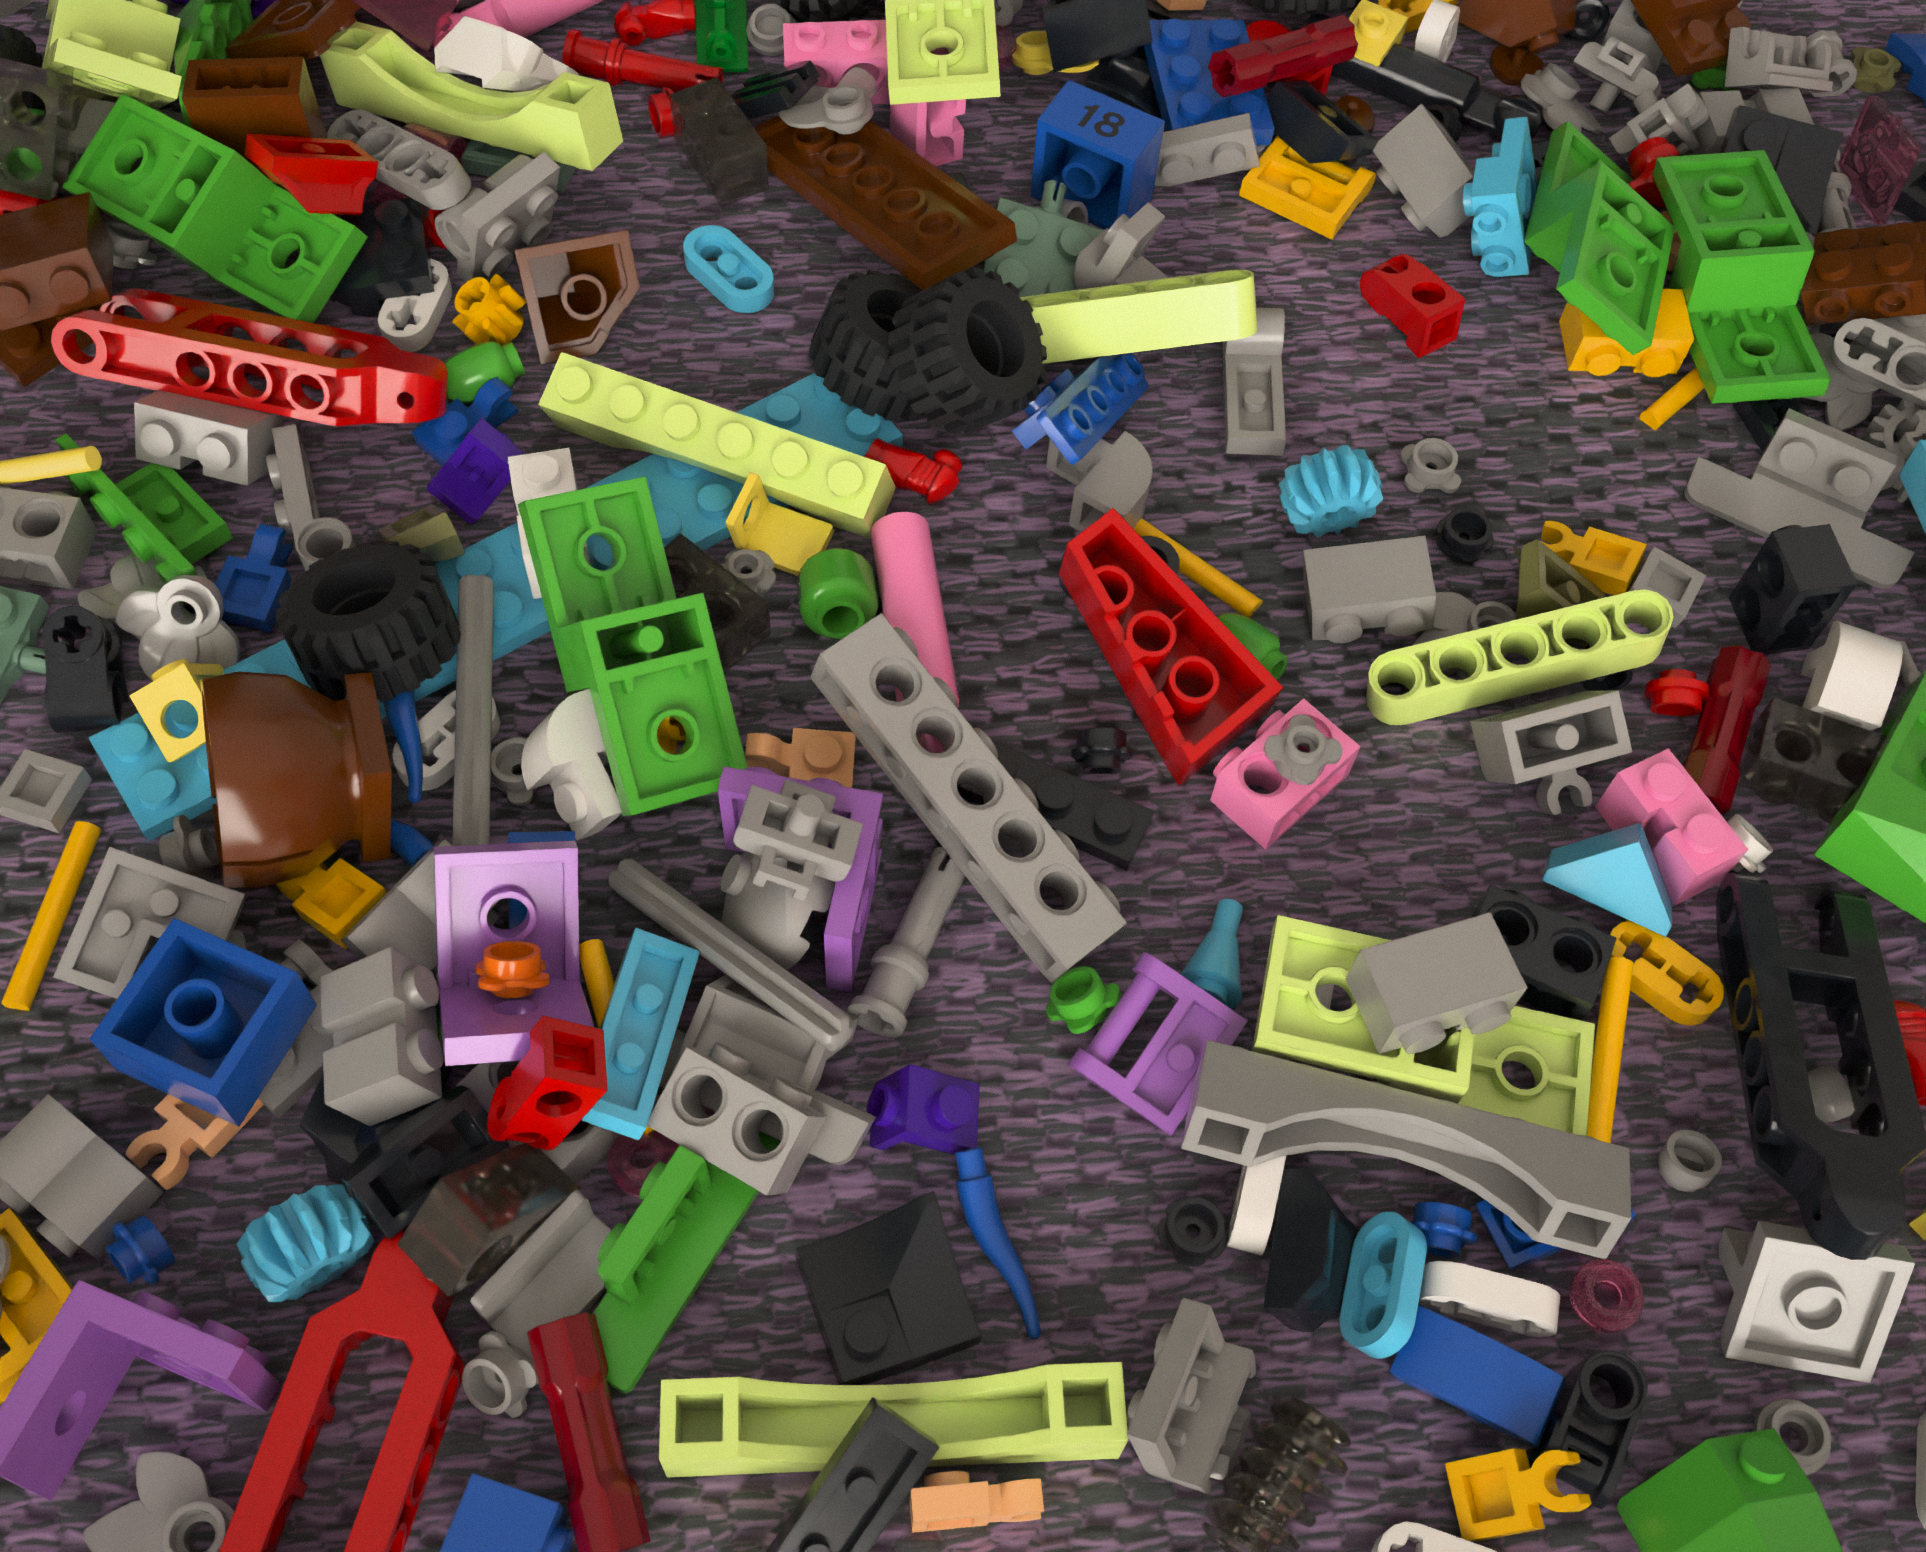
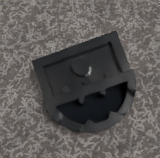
(390, 261)

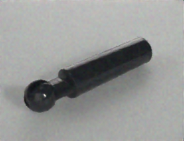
(1420, 79)

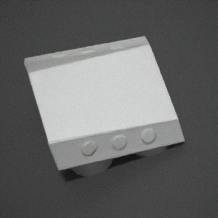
(496, 57)

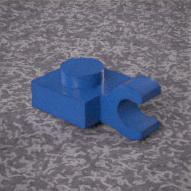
(444, 434)
(256, 583)

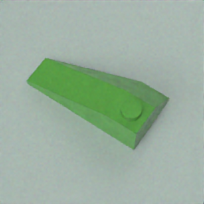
(1730, 1498)

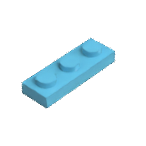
(641, 1029)

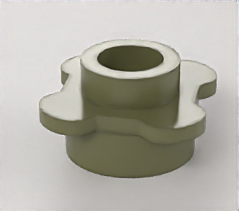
(1874, 69)

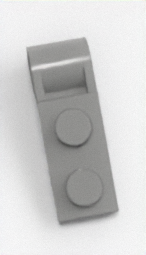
(1255, 388)
(298, 511)

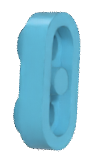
(732, 271)
(1383, 1285)

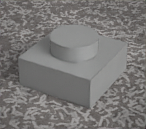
(1670, 579)
(42, 790)

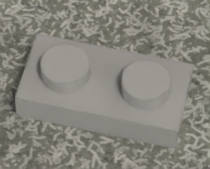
(1207, 150)

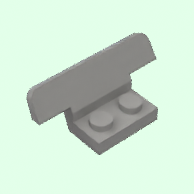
(1807, 480)
(777, 1048)

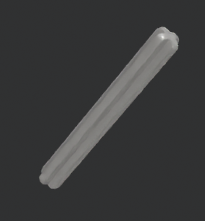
(473, 712)
(733, 955)

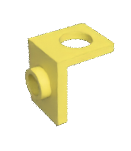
(1376, 31)
(775, 530)
(172, 683)

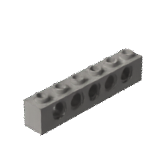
(966, 831)

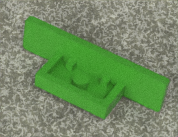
(158, 512)
(664, 1256)

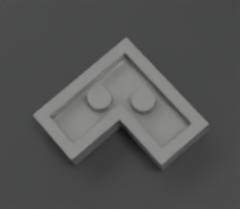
(129, 908)

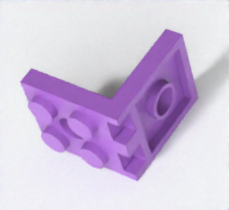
(467, 883)
(851, 896)
(85, 1361)

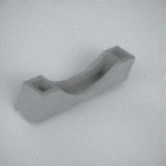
(1546, 1180)

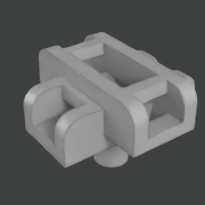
(1618, 69)
(1667, 118)
(802, 839)

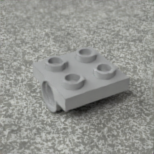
(501, 216)

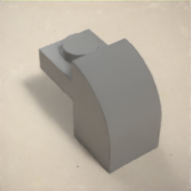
(1117, 252)
(1106, 479)

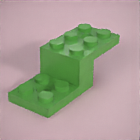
(214, 211)
(1600, 239)
(1741, 276)
(633, 643)

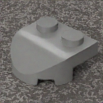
(769, 914)
(1189, 1413)

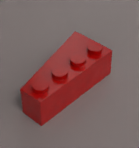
(1166, 647)

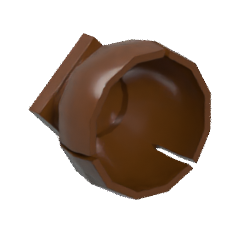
(294, 774)

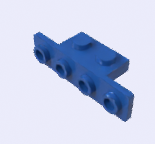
(1083, 406)

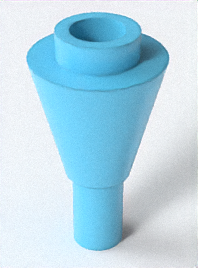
(1216, 960)

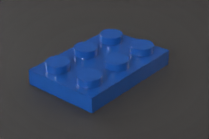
(1182, 78)

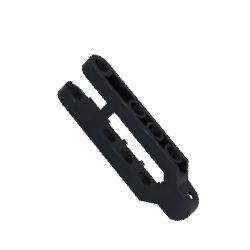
(1827, 1170)

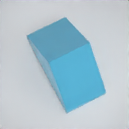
(1615, 874)

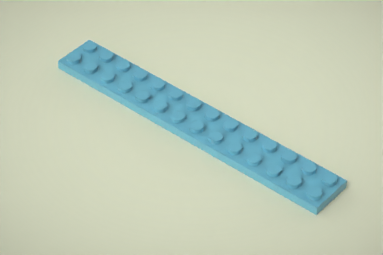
(683, 500)

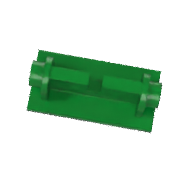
(722, 34)

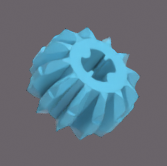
(1330, 491)
(305, 1242)

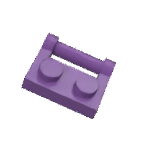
(1164, 1073)

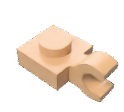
(808, 757)

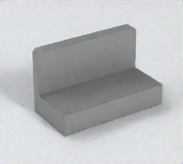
(547, 1275)

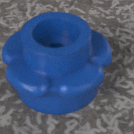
(1444, 1228)
(139, 1250)

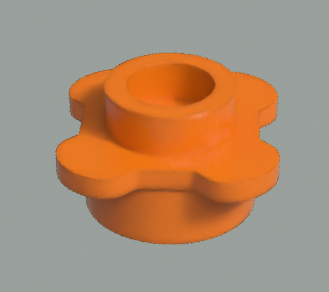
(512, 969)

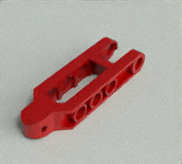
(185, 332)
(394, 1304)

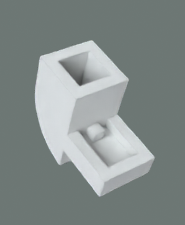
(1853, 675)
(570, 757)

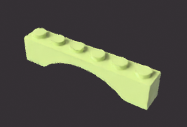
(382, 74)
(652, 419)
(989, 1419)

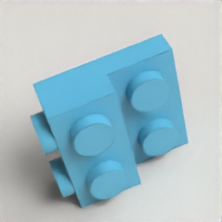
(1503, 202)

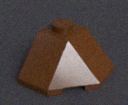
(1520, 22)
(576, 291)

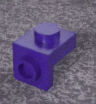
(475, 472)
(924, 1110)

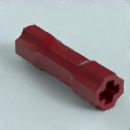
(1281, 56)
(1735, 691)
(573, 1377)

